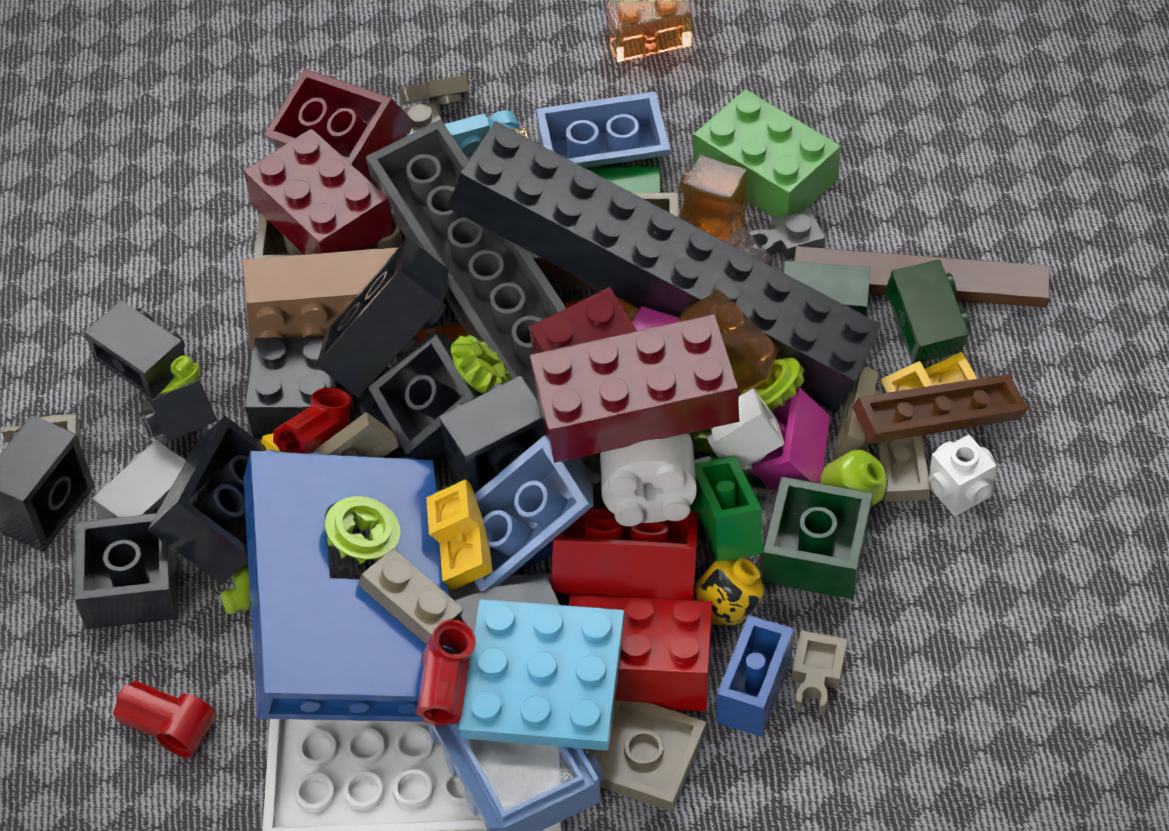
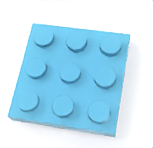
(543, 675)

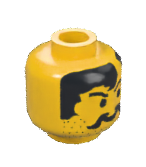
(733, 589)

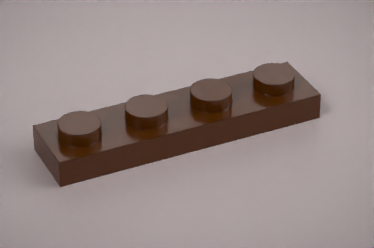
(939, 408)

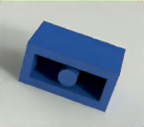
(754, 675)

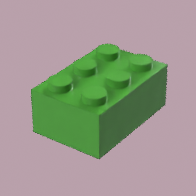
(782, 156)

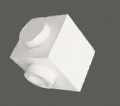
(752, 436)

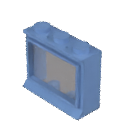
(520, 783)

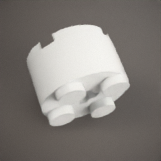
(649, 480)

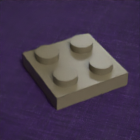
(649, 752)

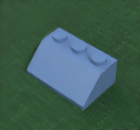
(605, 130)
(529, 508)

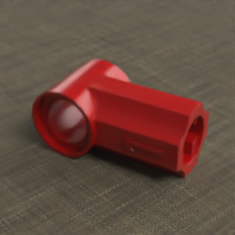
(316, 424)
(445, 673)
(173, 721)

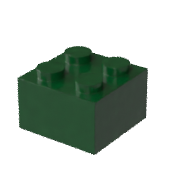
(816, 538)

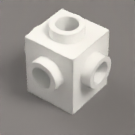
(962, 474)

